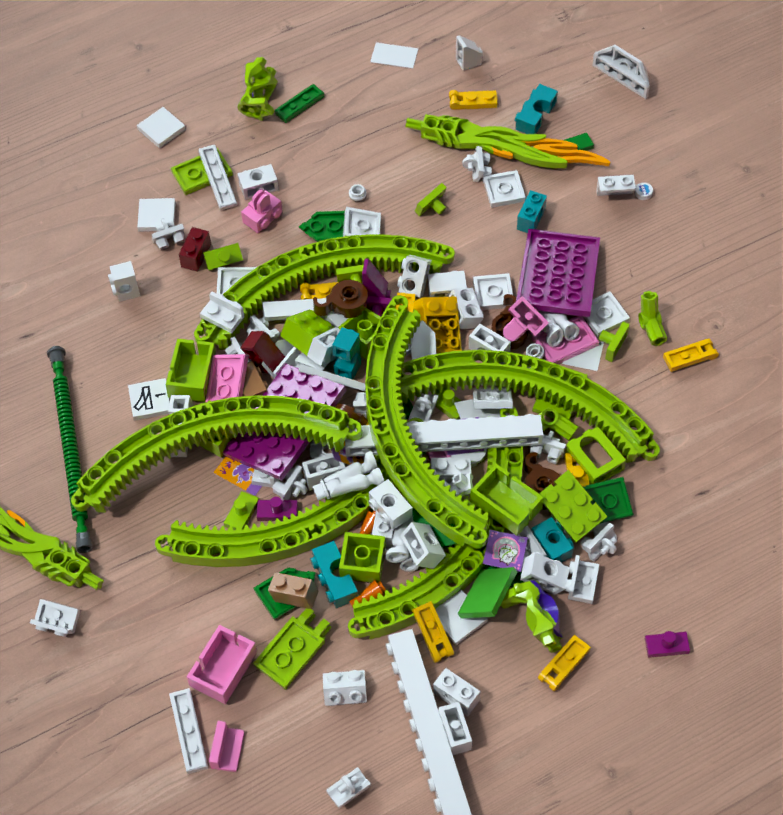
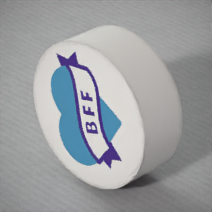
(644, 191)

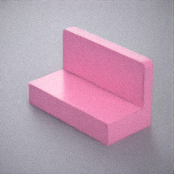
(226, 748)

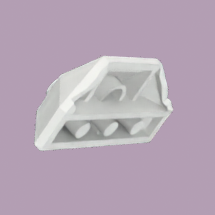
(623, 68)

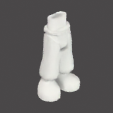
(558, 327)
(350, 479)
(399, 552)

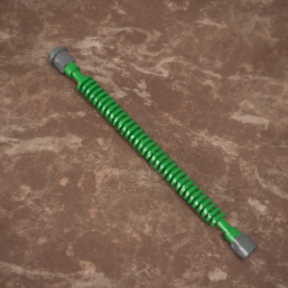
(69, 444)

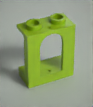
(606, 471)

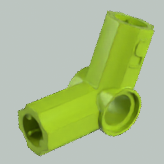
(651, 319)
(559, 425)

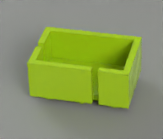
(189, 371)
(506, 505)
(571, 506)

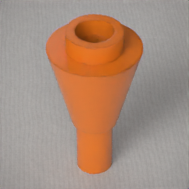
(367, 526)
(373, 589)

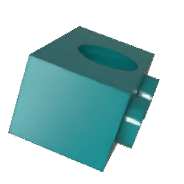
(531, 211)
(552, 530)

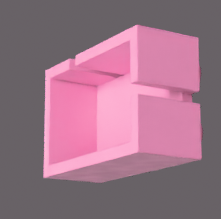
(222, 663)

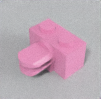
(261, 211)
(525, 319)

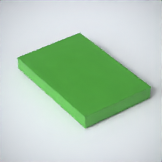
(487, 593)

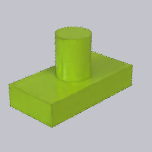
(432, 200)
(223, 256)
(350, 273)
(614, 340)
(446, 403)
(241, 511)

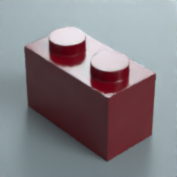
(192, 251)
(262, 349)

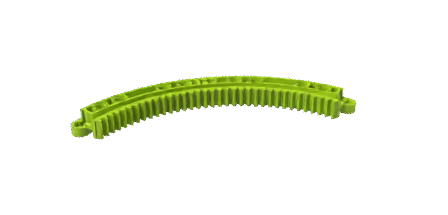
(316, 260)
(588, 399)
(207, 422)
(419, 482)
(248, 545)
(434, 584)

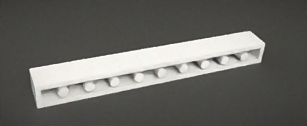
(461, 434)
(427, 724)

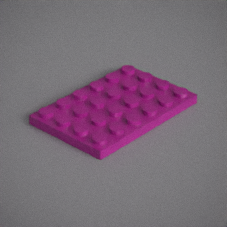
(559, 272)
(278, 454)

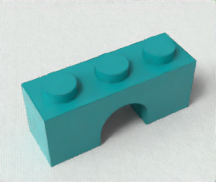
(541, 99)
(347, 349)
(339, 589)

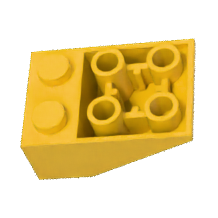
(443, 319)

